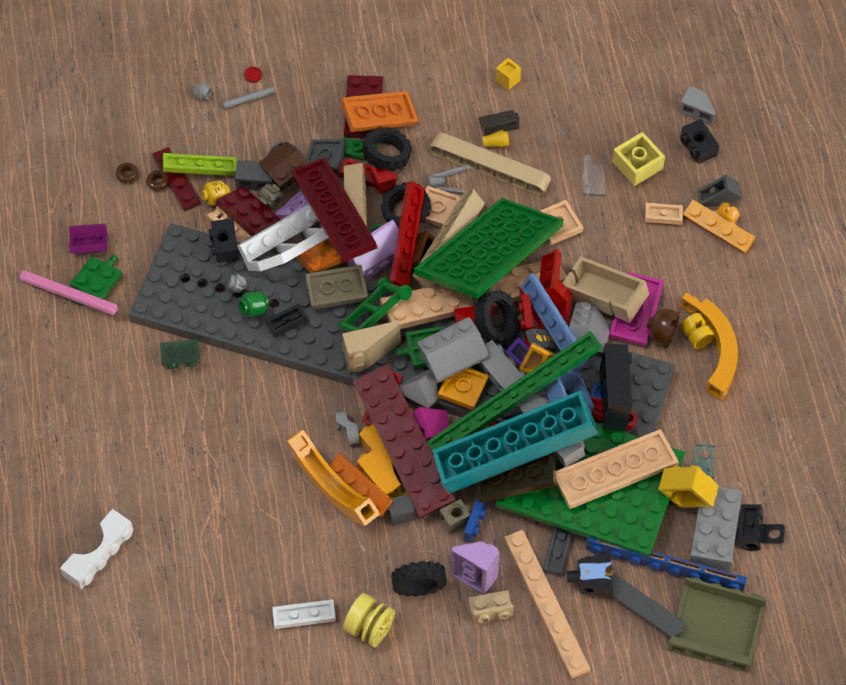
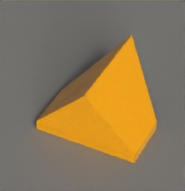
(535, 356)

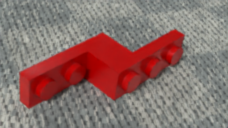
(557, 291)

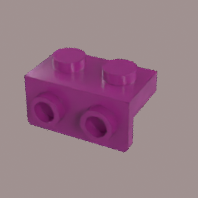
(88, 238)

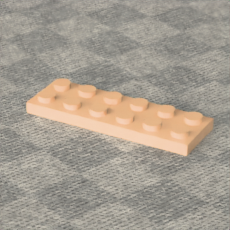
(615, 469)

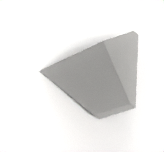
(421, 389)

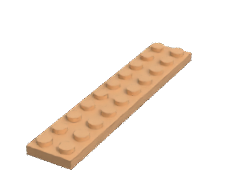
(439, 302)

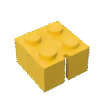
(688, 487)

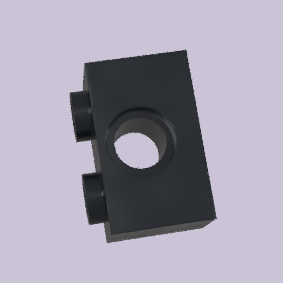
(699, 141)
(227, 249)

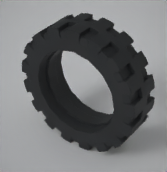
(383, 161)
(397, 194)
(509, 313)
(419, 578)

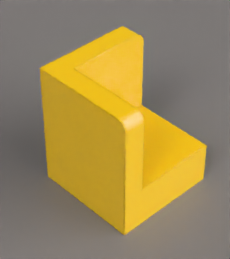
(508, 74)

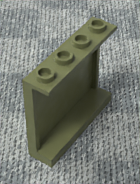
(719, 624)

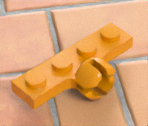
(720, 224)

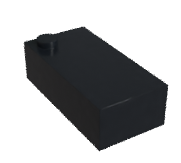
(615, 386)

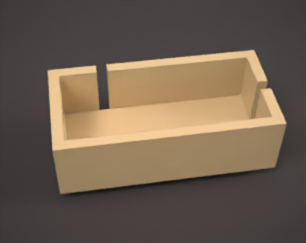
(606, 289)

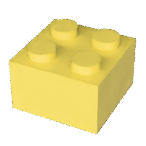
(638, 159)

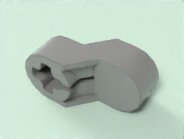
(347, 427)

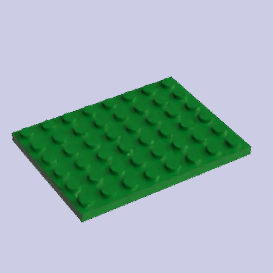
(621, 518)

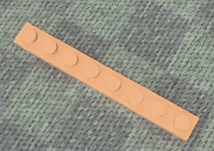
(547, 604)

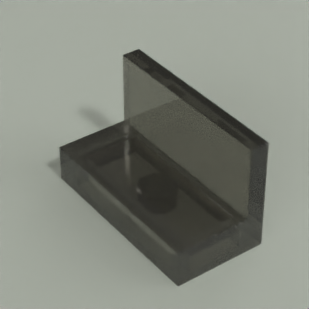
(500, 121)

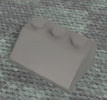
(587, 319)
(453, 349)

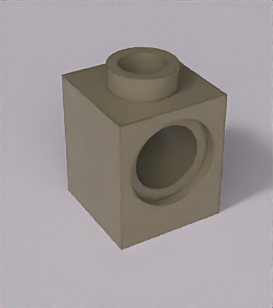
(452, 523)

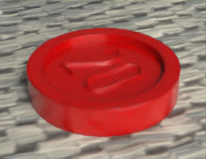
(253, 74)

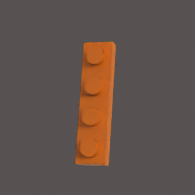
(360, 482)

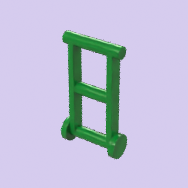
(403, 292)

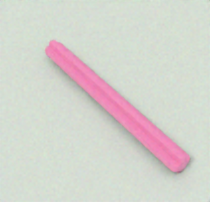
(68, 292)

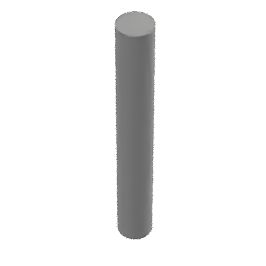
(249, 97)

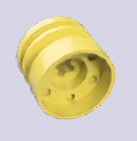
(368, 619)

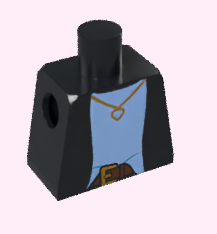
(593, 575)

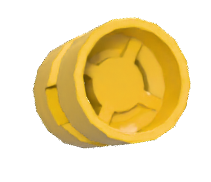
(697, 331)

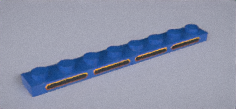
(670, 564)

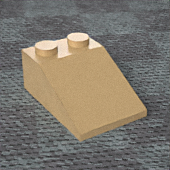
(368, 345)

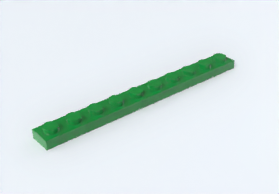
(519, 391)

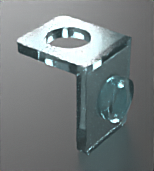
(705, 464)

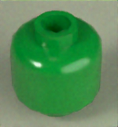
(253, 304)

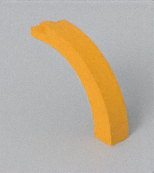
(725, 340)
(343, 497)

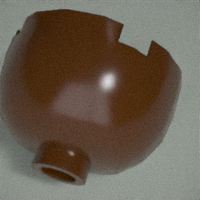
(663, 326)

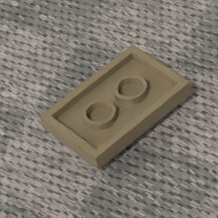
(336, 287)

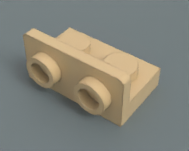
(490, 606)

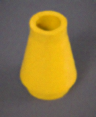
(497, 139)

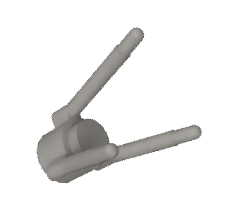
(438, 179)

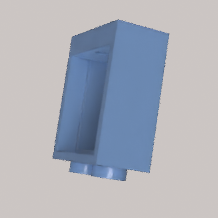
(570, 381)

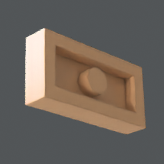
(664, 213)

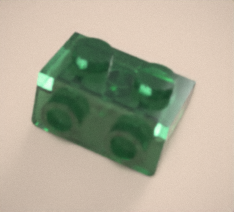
(180, 352)

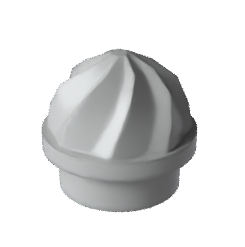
(202, 91)
(236, 283)

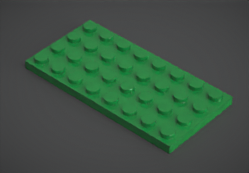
(488, 247)

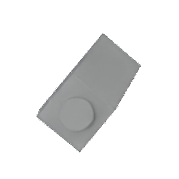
(697, 105)

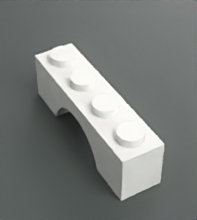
(82, 567)

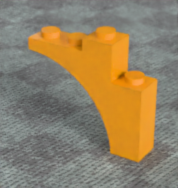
(377, 463)

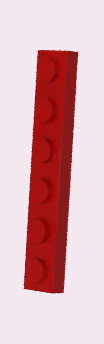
(407, 234)

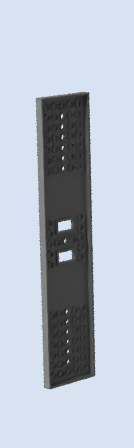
(318, 343)

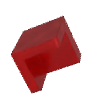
(383, 180)

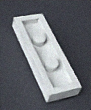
(304, 614)

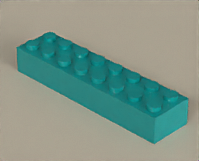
(515, 442)

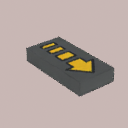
(541, 338)

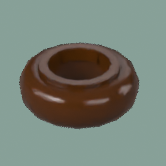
(125, 167)
(157, 174)

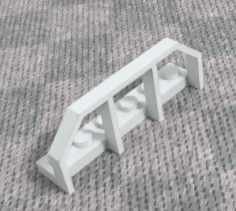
(278, 233)

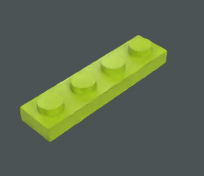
(199, 164)

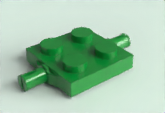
(97, 277)
(412, 347)

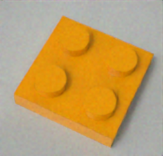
(464, 388)

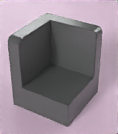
(401, 510)

